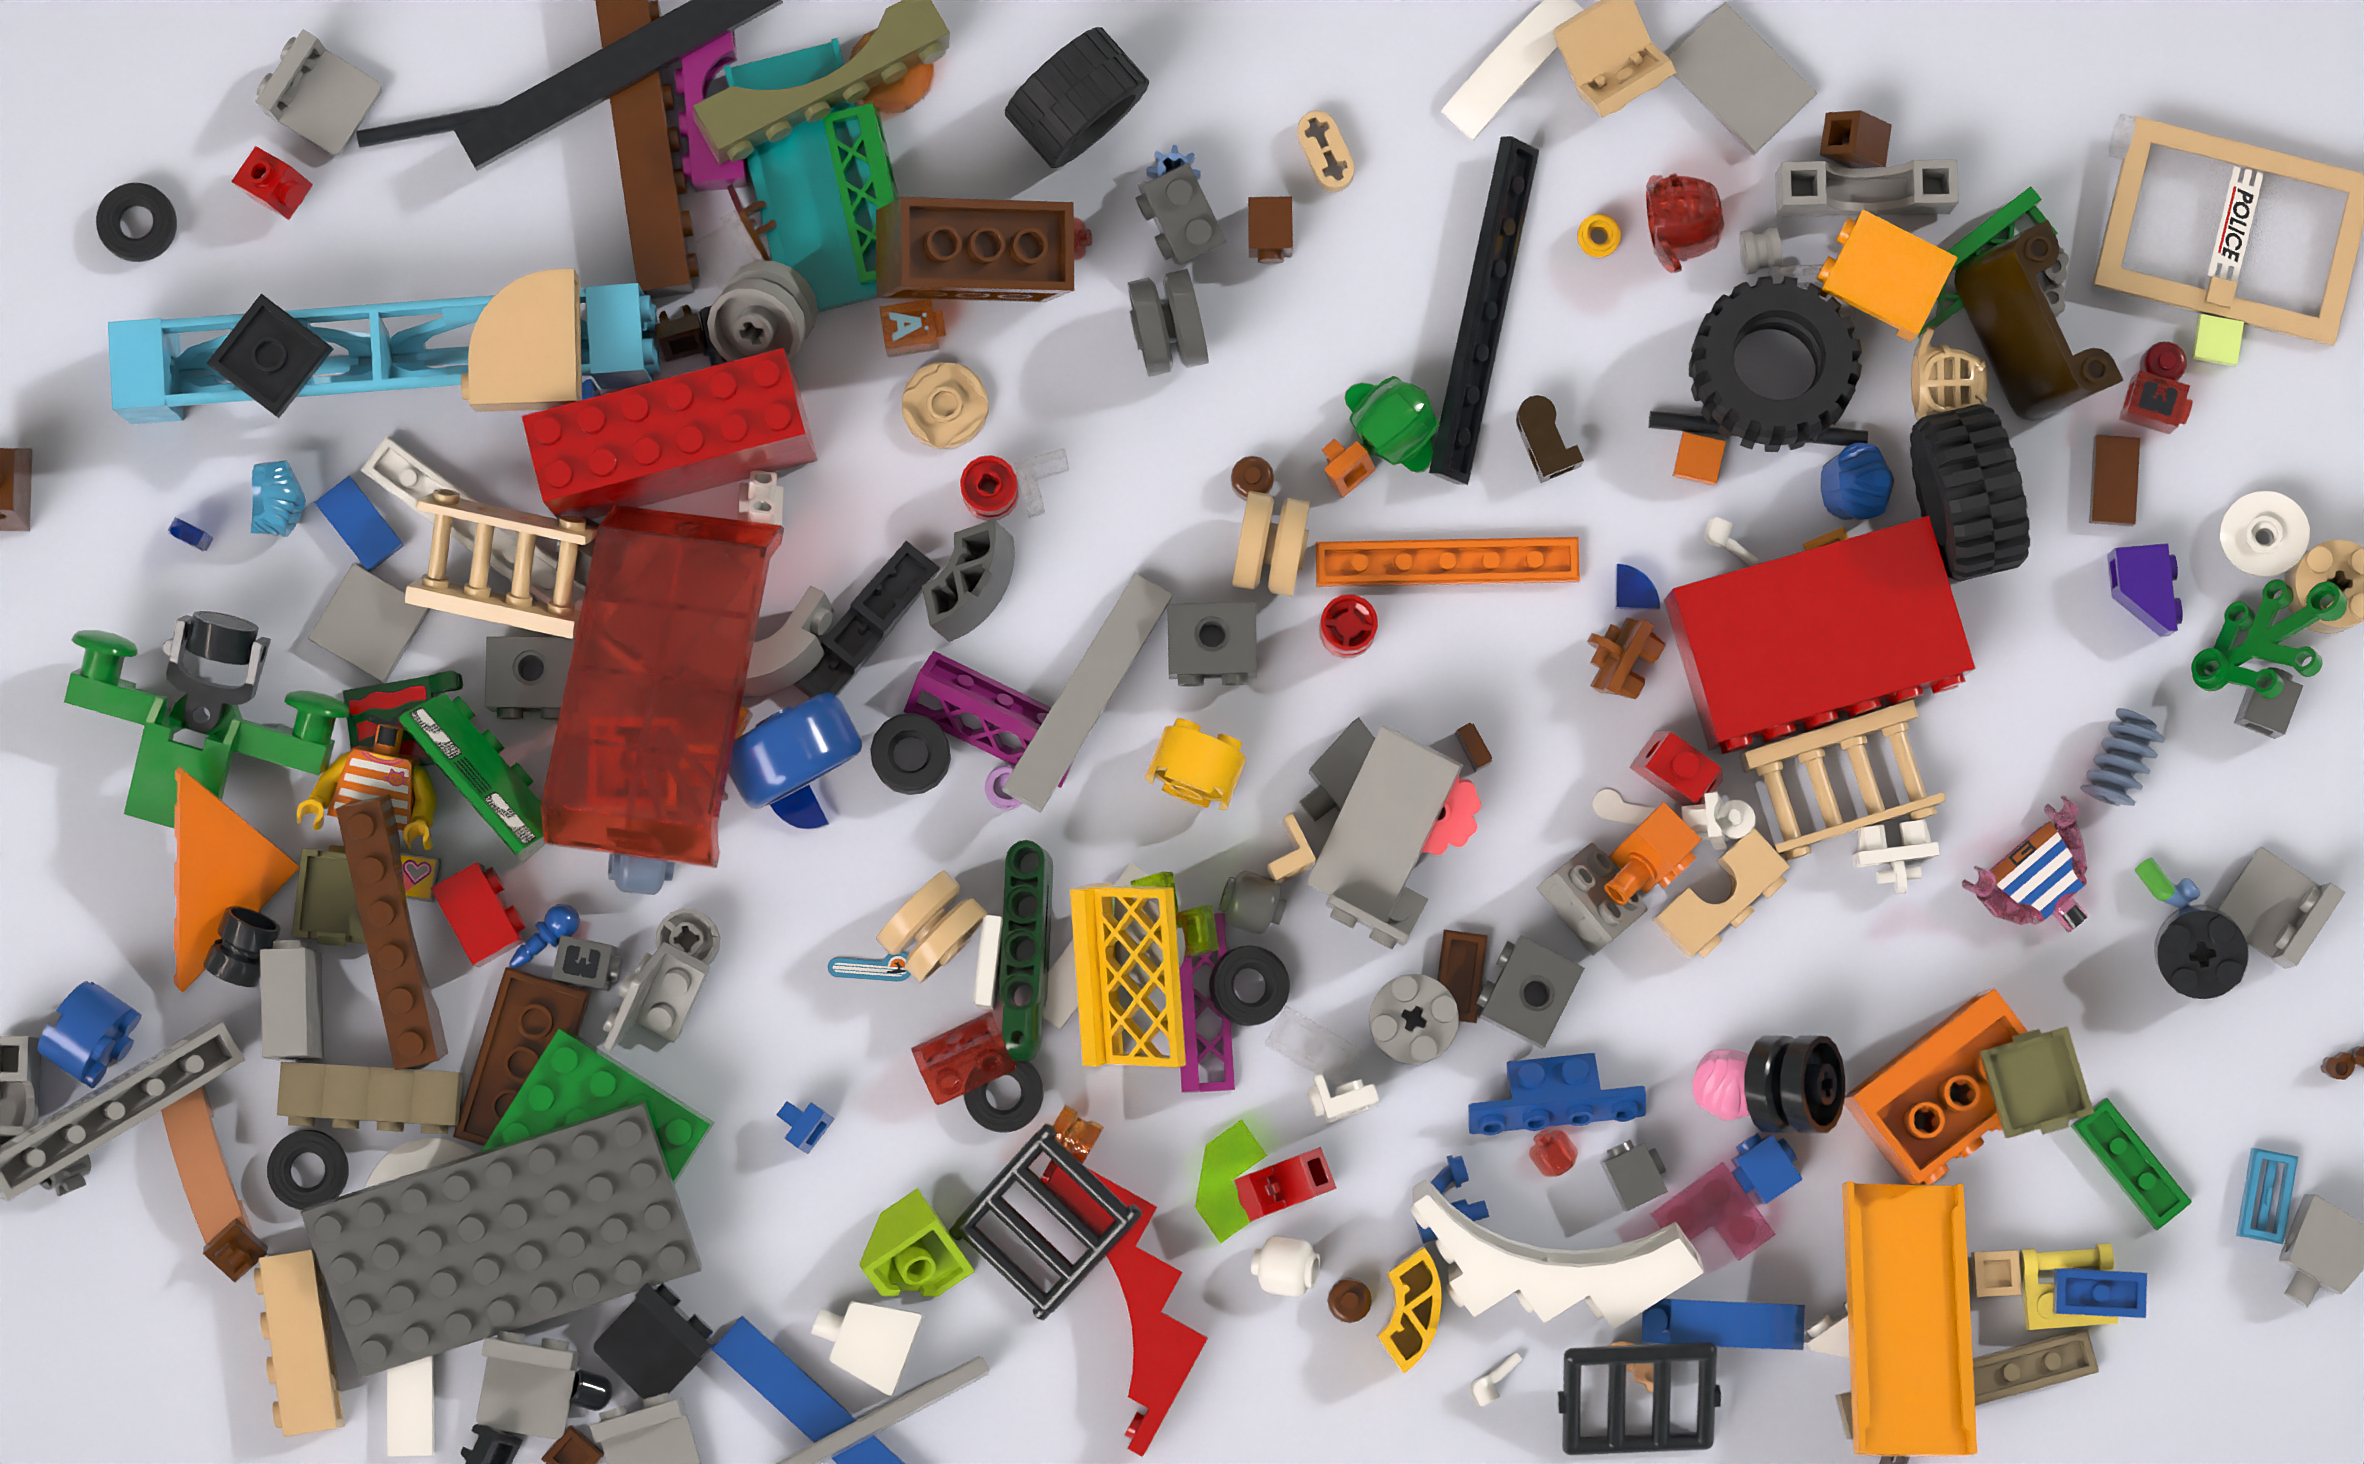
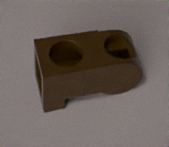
(1542, 439)

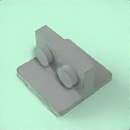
(1581, 901)

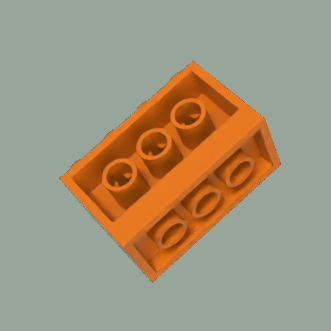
(1921, 1082)

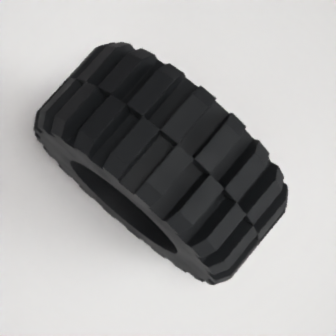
(1782, 309)
(1970, 491)

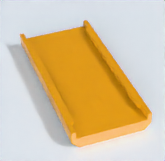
(1909, 1320)

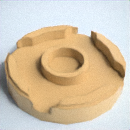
(945, 405)

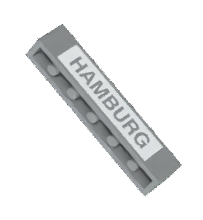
(116, 1107)

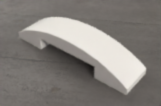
(1508, 67)

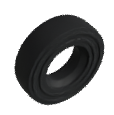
(129, 196)
(1276, 985)
(1016, 1117)
(288, 1150)

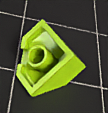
(913, 1251)

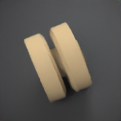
(1271, 543)
(938, 932)

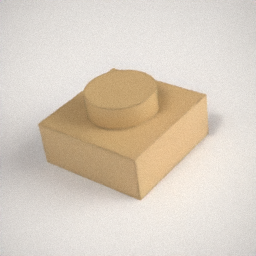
(1996, 1273)

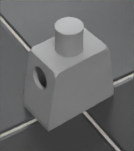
(2323, 1249)

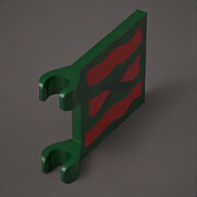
(387, 702)

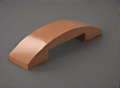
(202, 1164)

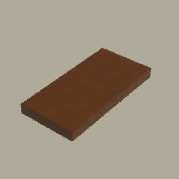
(517, 1034)

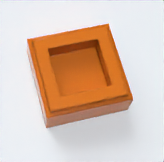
(1699, 458)

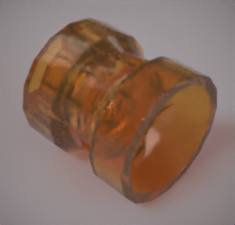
(1076, 1133)

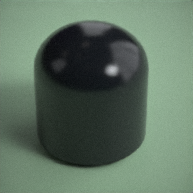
(591, 1391)

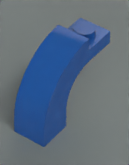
(1725, 1324)

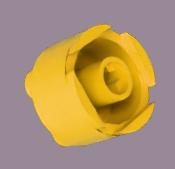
(1196, 764)

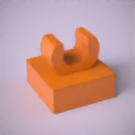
(1346, 467)

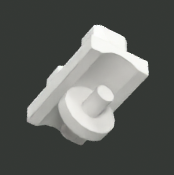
(761, 499)
(1716, 820)
(1915, 846)

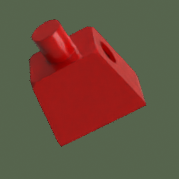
(1677, 768)

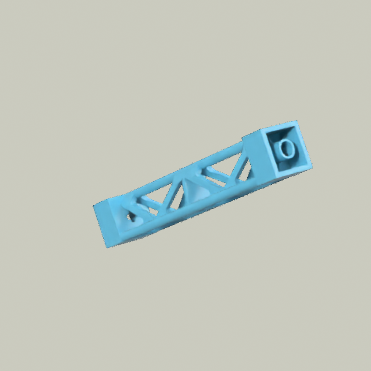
(156, 380)

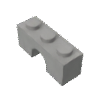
(18, 1085)

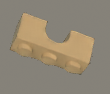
(1752, 870)

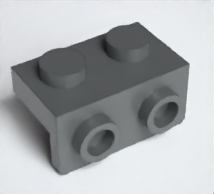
(1180, 214)

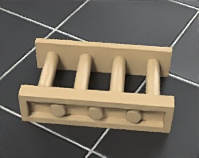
(476, 597)
(1852, 737)

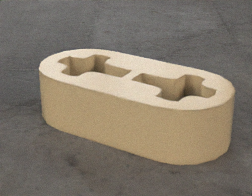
(1334, 146)

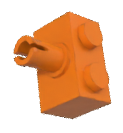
(1652, 855)

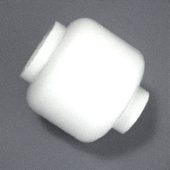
(1286, 1266)

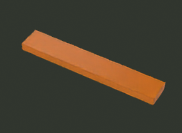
(1447, 562)

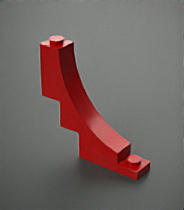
(1161, 1345)

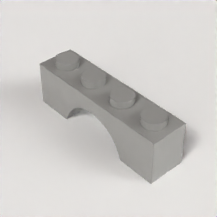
(1902, 189)

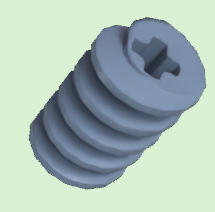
(2122, 758)

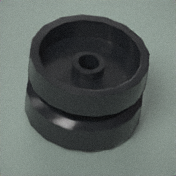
(1795, 1084)

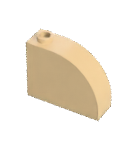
(527, 346)

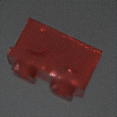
(963, 1058)

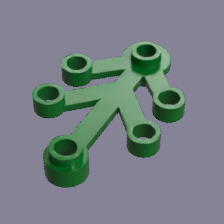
(2264, 639)

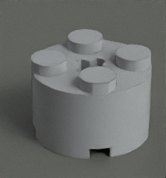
(1438, 1012)

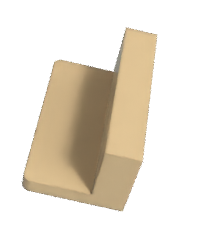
(1296, 861)

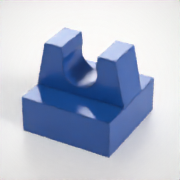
(806, 1125)

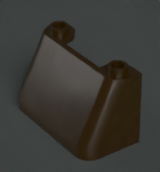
(2022, 331)

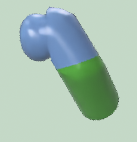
(2165, 890)

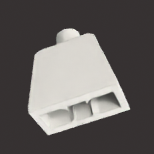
(870, 1341)

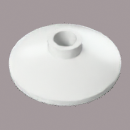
(2264, 513)

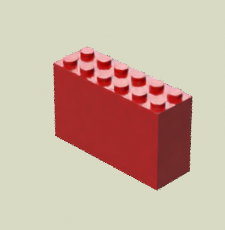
(670, 437)
(1819, 635)

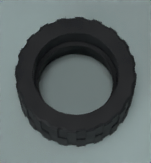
(1076, 97)

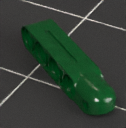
(1028, 1018)

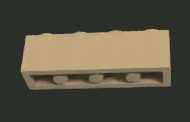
(300, 1343)

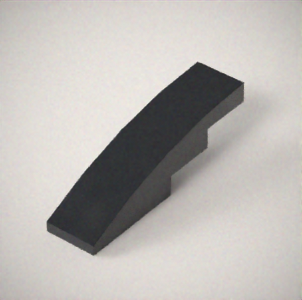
(869, 620)

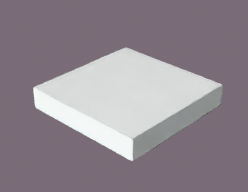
(988, 962)

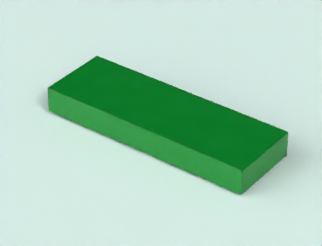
(2131, 1164)

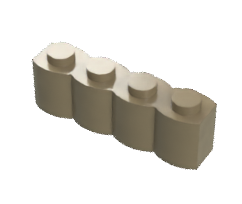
(369, 1094)

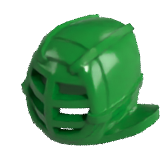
(1394, 422)

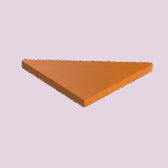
(217, 866)

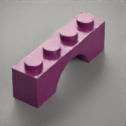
(693, 82)

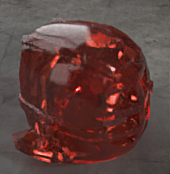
(1682, 218)

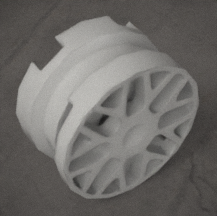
(690, 933)

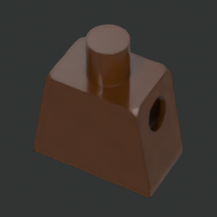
(15, 488)

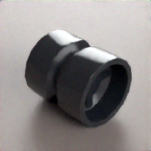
(238, 952)

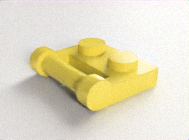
(2039, 1297)

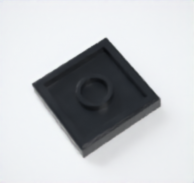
(270, 355)

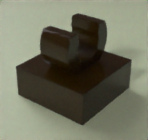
(680, 336)

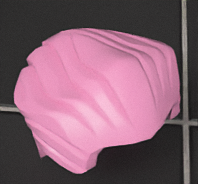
(1720, 1084)

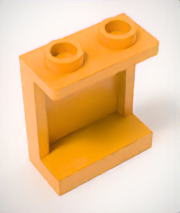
(1886, 273)

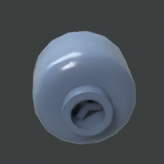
(639, 874)

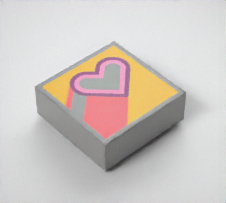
(419, 876)

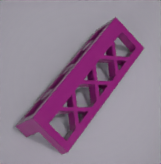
(994, 703)
(1189, 1072)

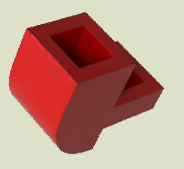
(1284, 1184)

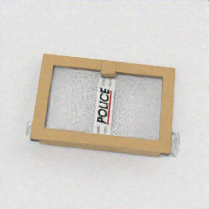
(2231, 229)

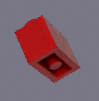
(479, 914)

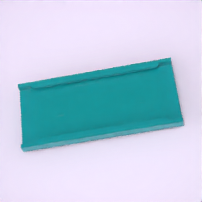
(801, 183)

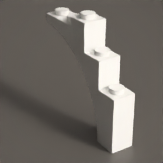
(1613, 1280)

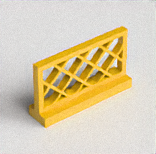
(1101, 975)

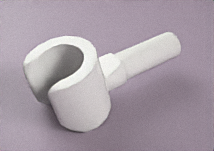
(1718, 534)
(1484, 1390)

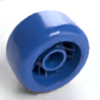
(792, 749)

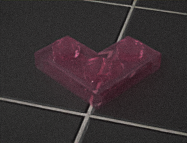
(1717, 1202)

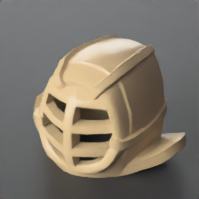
(1945, 378)

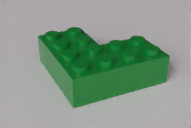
(582, 1081)

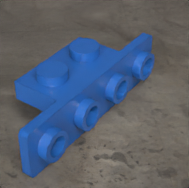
(1555, 1094)

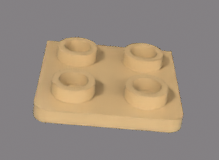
(1611, 55)

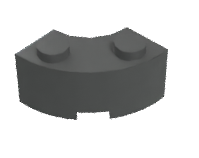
(971, 581)

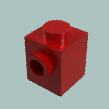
(278, 189)

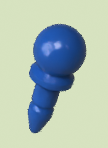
(558, 921)

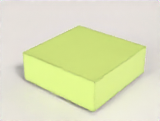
(2217, 340)

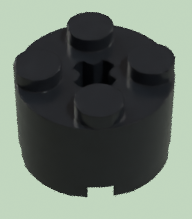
(2222, 967)

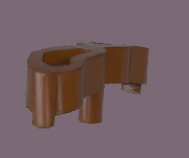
(2343, 1063)

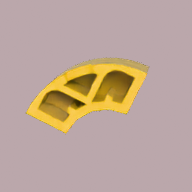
(1414, 1311)

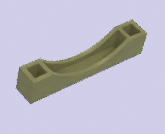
(744, 117)

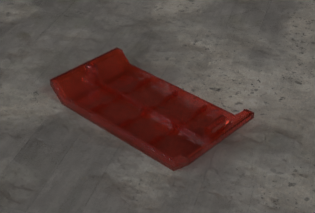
(656, 684)

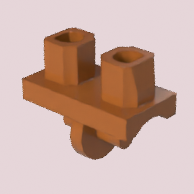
(1618, 653)

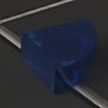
(190, 534)
(1634, 590)
(801, 810)

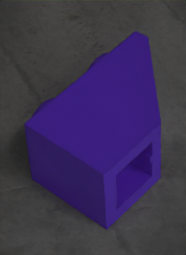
(2144, 585)

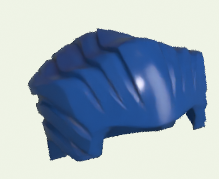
(1857, 483)

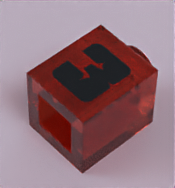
(2156, 402)

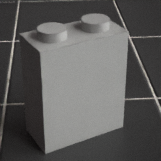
(291, 1002)

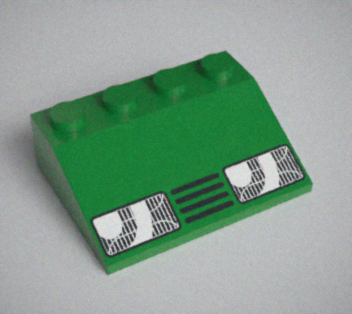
(479, 771)

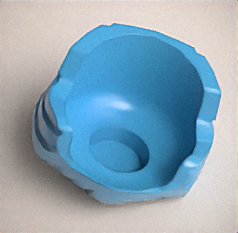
(276, 499)

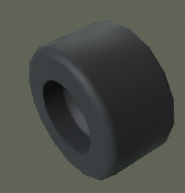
(903, 727)

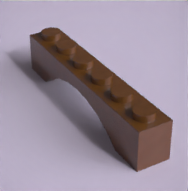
(378, 883)

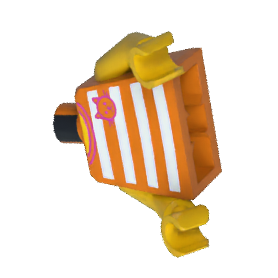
(376, 773)

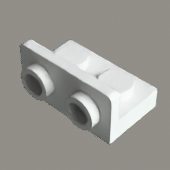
(1350, 1099)

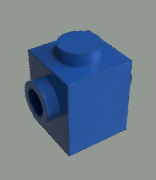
(1765, 1167)

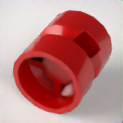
(989, 488)
(1348, 626)

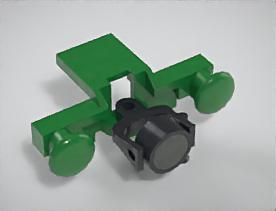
(218, 639)

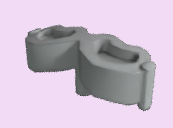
(2056, 276)

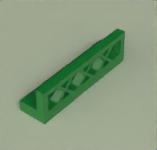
(881, 175)
(1985, 235)

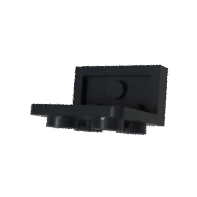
(654, 1342)

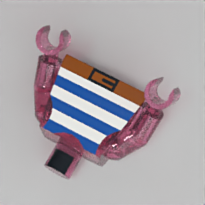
(2039, 874)

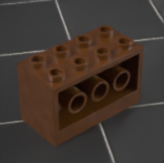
(974, 249)

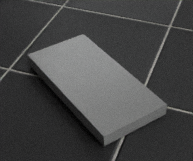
(1384, 823)

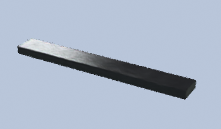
(603, 75)
(1484, 310)

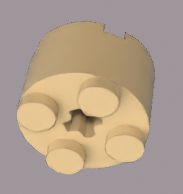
(2330, 560)

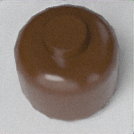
(1251, 474)
(1349, 1300)

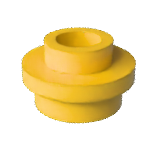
(1605, 224)

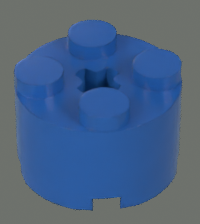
(89, 1033)

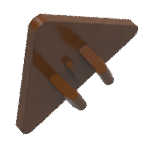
(745, 212)

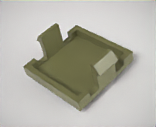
(326, 899)
(2036, 1082)

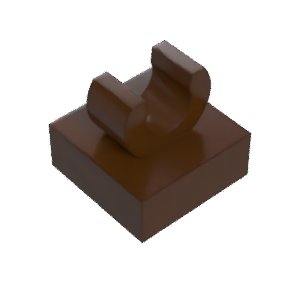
(235, 1250)

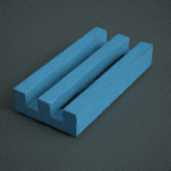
(2250, 1190)

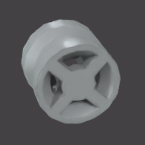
(1760, 250)

